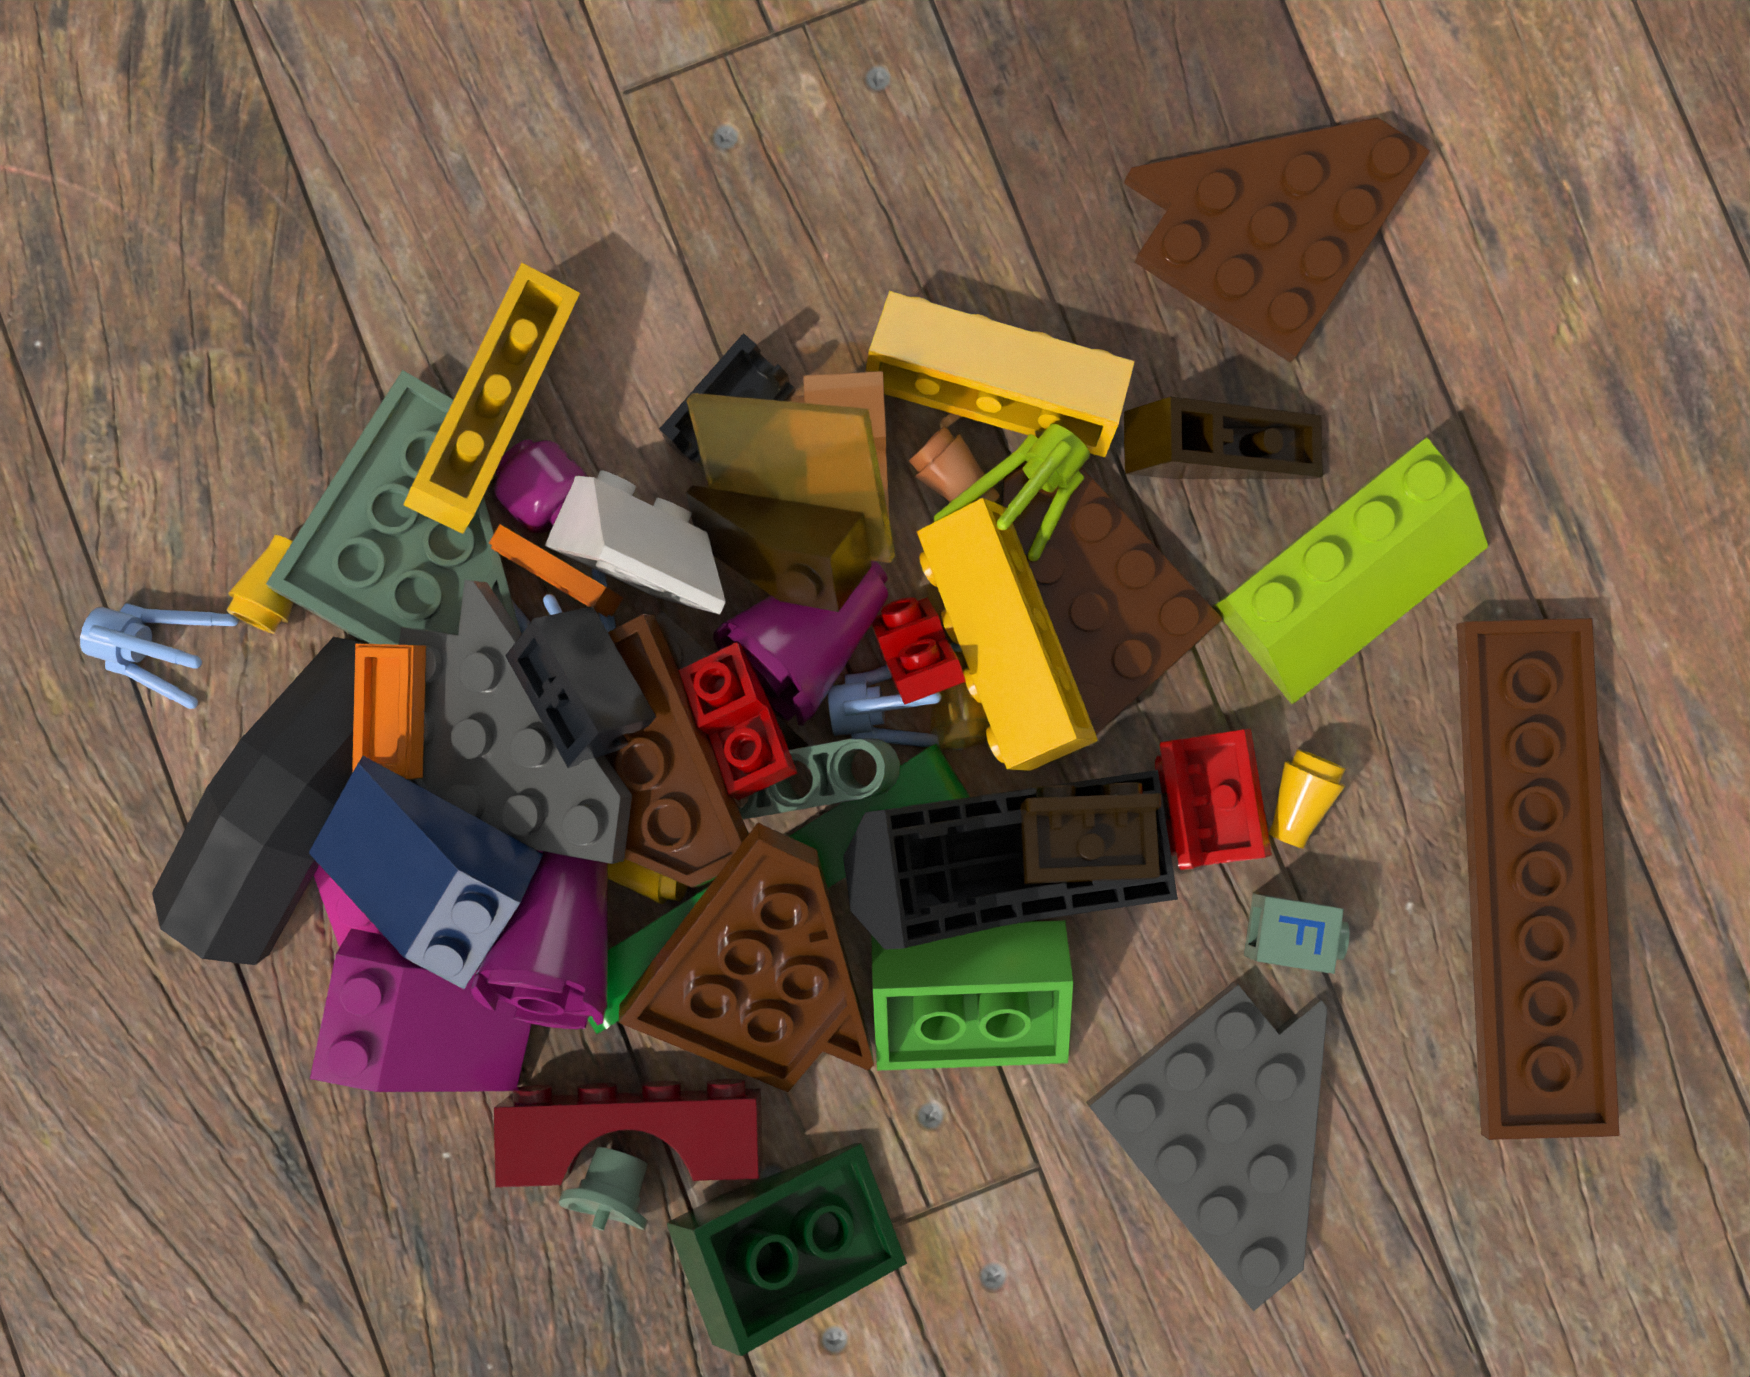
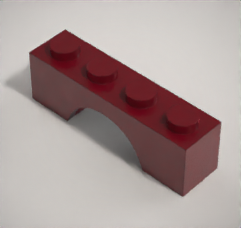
(710, 1129)

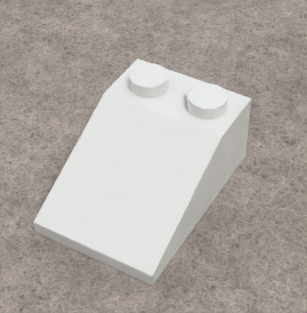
(637, 542)

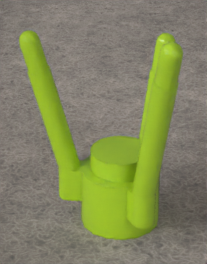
(1050, 463)

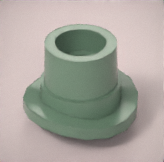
(609, 1189)

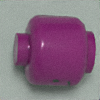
(535, 482)

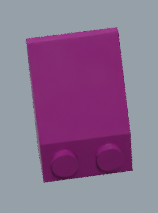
(410, 1029)

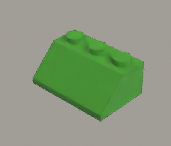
(975, 999)

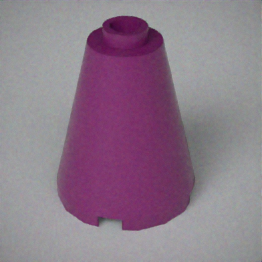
(801, 647)
(553, 948)

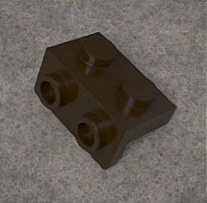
(1090, 835)

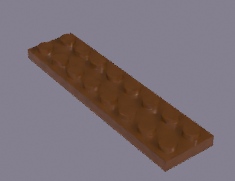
(1537, 879)

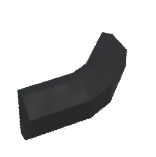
(254, 826)
(961, 869)

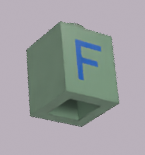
(1296, 933)

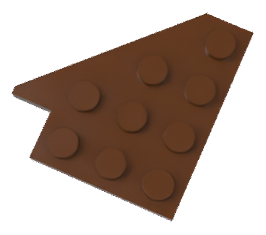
(1274, 223)
(1109, 596)
(679, 804)
(756, 970)

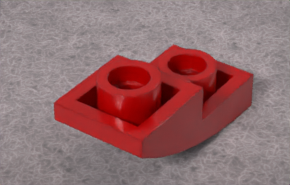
(916, 649)
(738, 720)

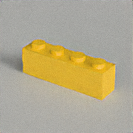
(997, 372)
(491, 399)
(1004, 637)

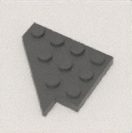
(494, 753)
(1229, 1133)

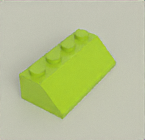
(1356, 571)

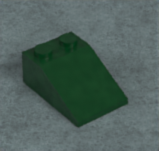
(786, 1248)

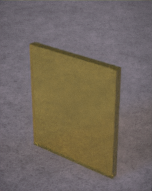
(795, 455)

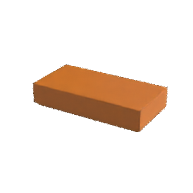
(555, 571)
(390, 707)

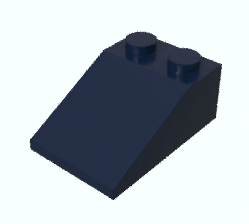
(423, 870)

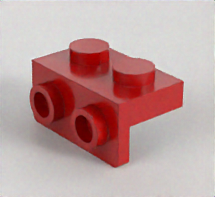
(1213, 799)

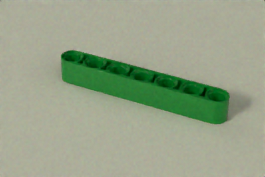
(921, 781)

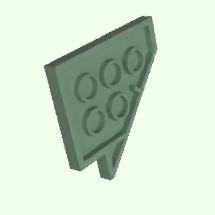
(372, 559)

